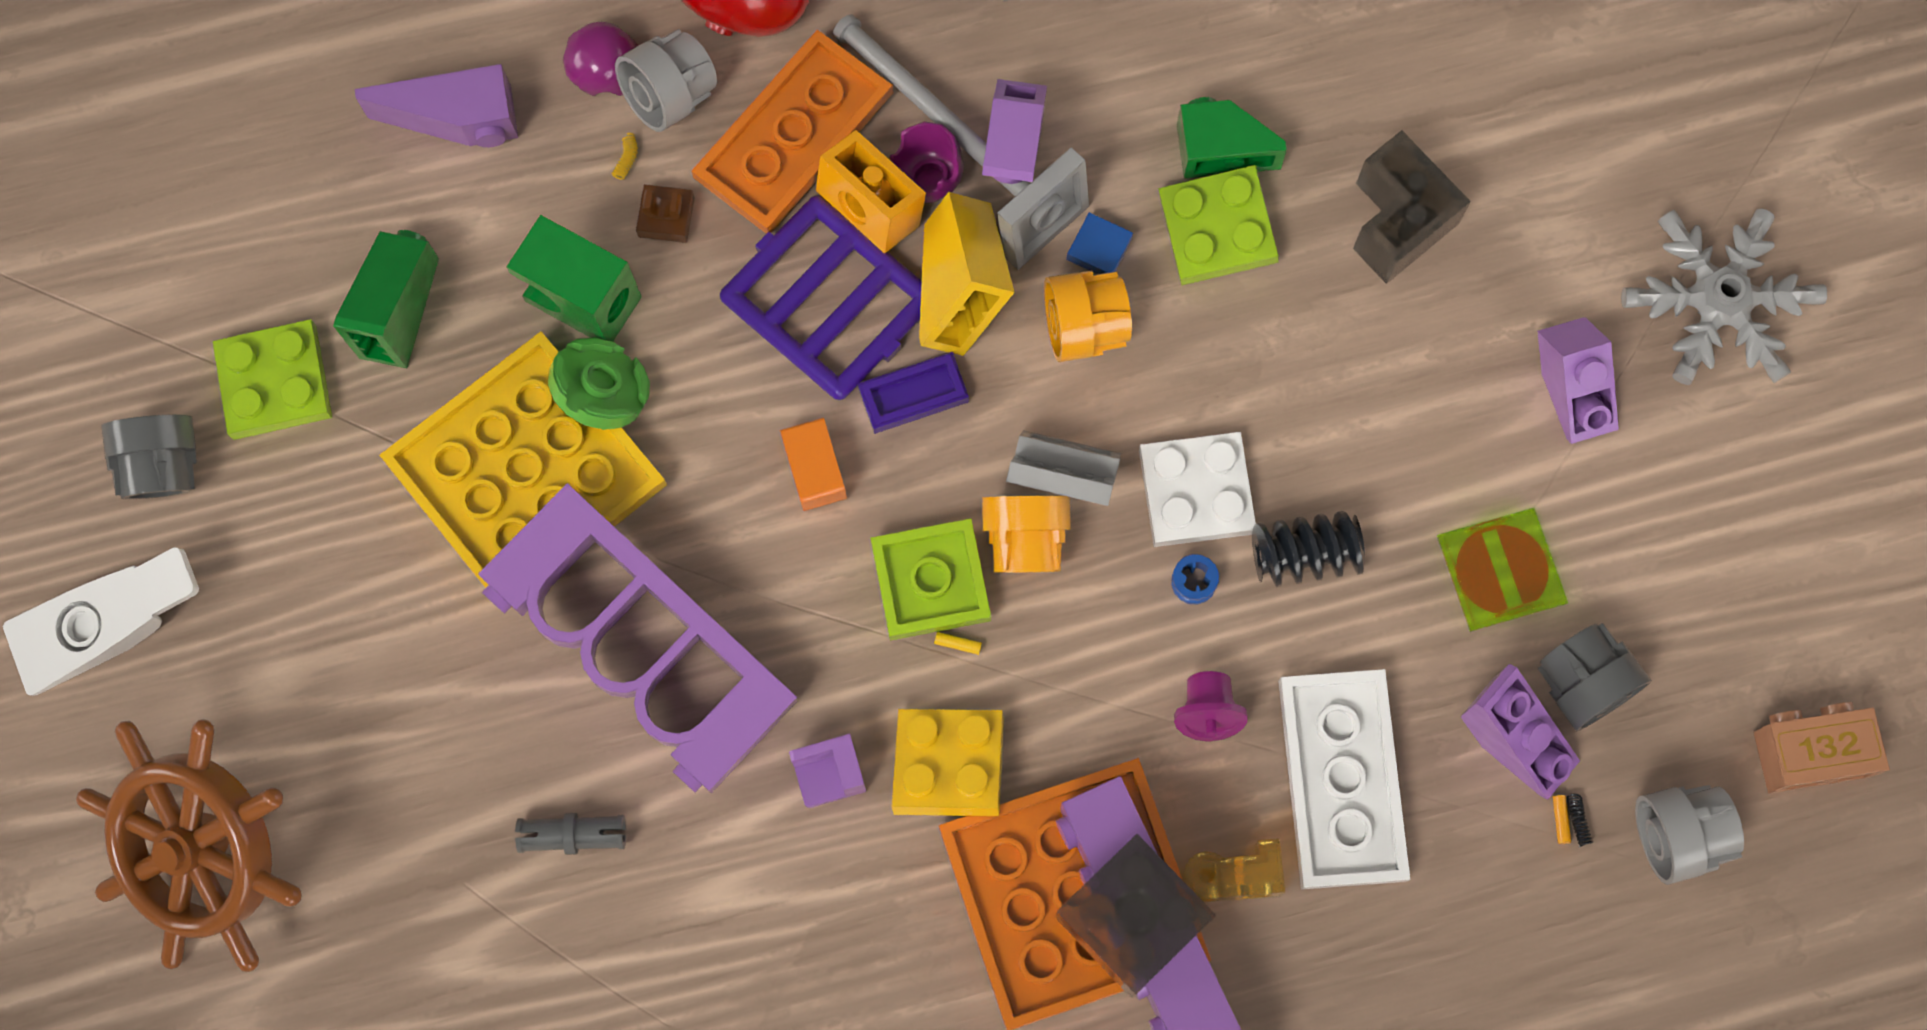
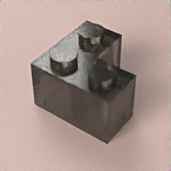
(1414, 202)

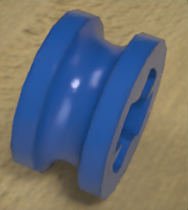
(1210, 579)

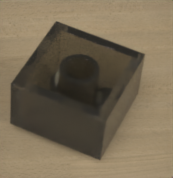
(1134, 915)

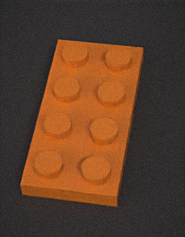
(777, 142)

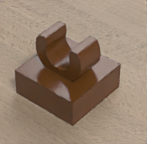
(665, 213)

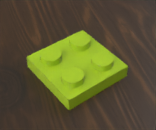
(1218, 225)
(272, 379)
(930, 579)

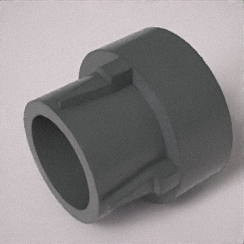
(150, 455)
(1592, 675)

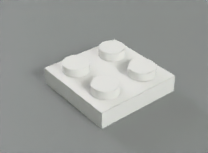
(1197, 489)

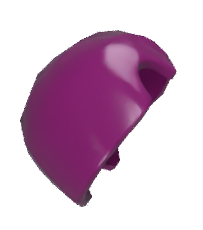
(592, 57)
(930, 158)

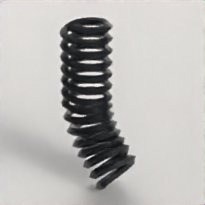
(1576, 813)

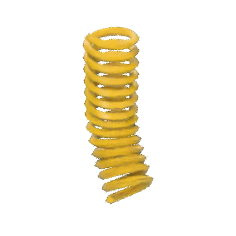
(626, 157)

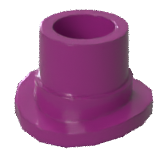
(1210, 708)

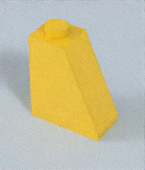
(961, 274)

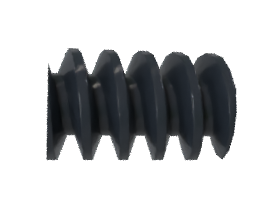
(1308, 547)

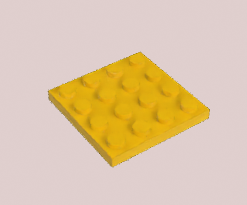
(507, 451)

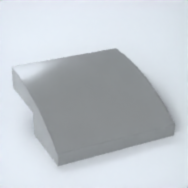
(1064, 467)

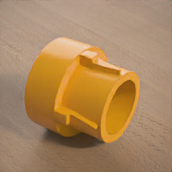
(1086, 314)
(1026, 531)

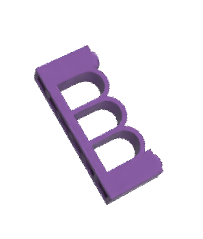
(550, 546)

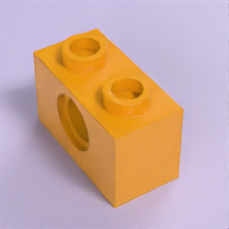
(870, 191)

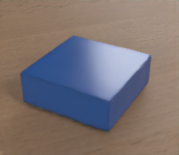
(1099, 245)

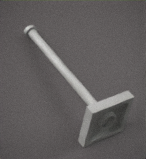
(1038, 208)

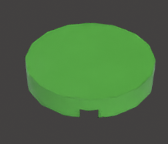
(598, 383)

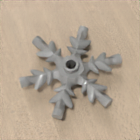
(1724, 296)

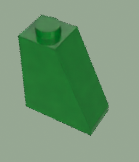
(388, 298)

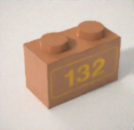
(1820, 749)

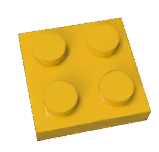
(948, 762)

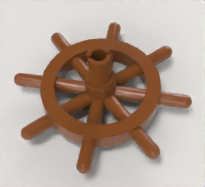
(188, 845)

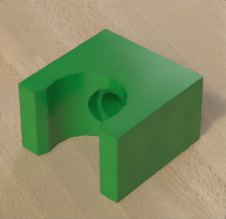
(575, 280)

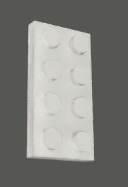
(1343, 779)

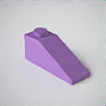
(454, 106)

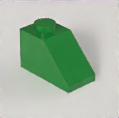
(1224, 138)

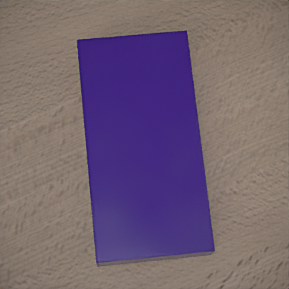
(913, 392)

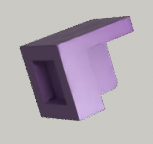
(827, 771)

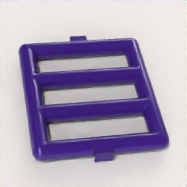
(805, 355)

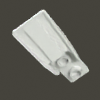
(97, 620)

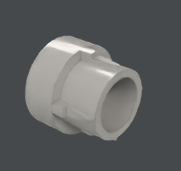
(665, 78)
(1688, 831)

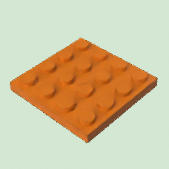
(1014, 881)

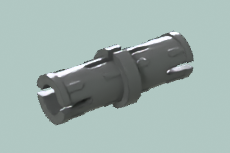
(570, 833)

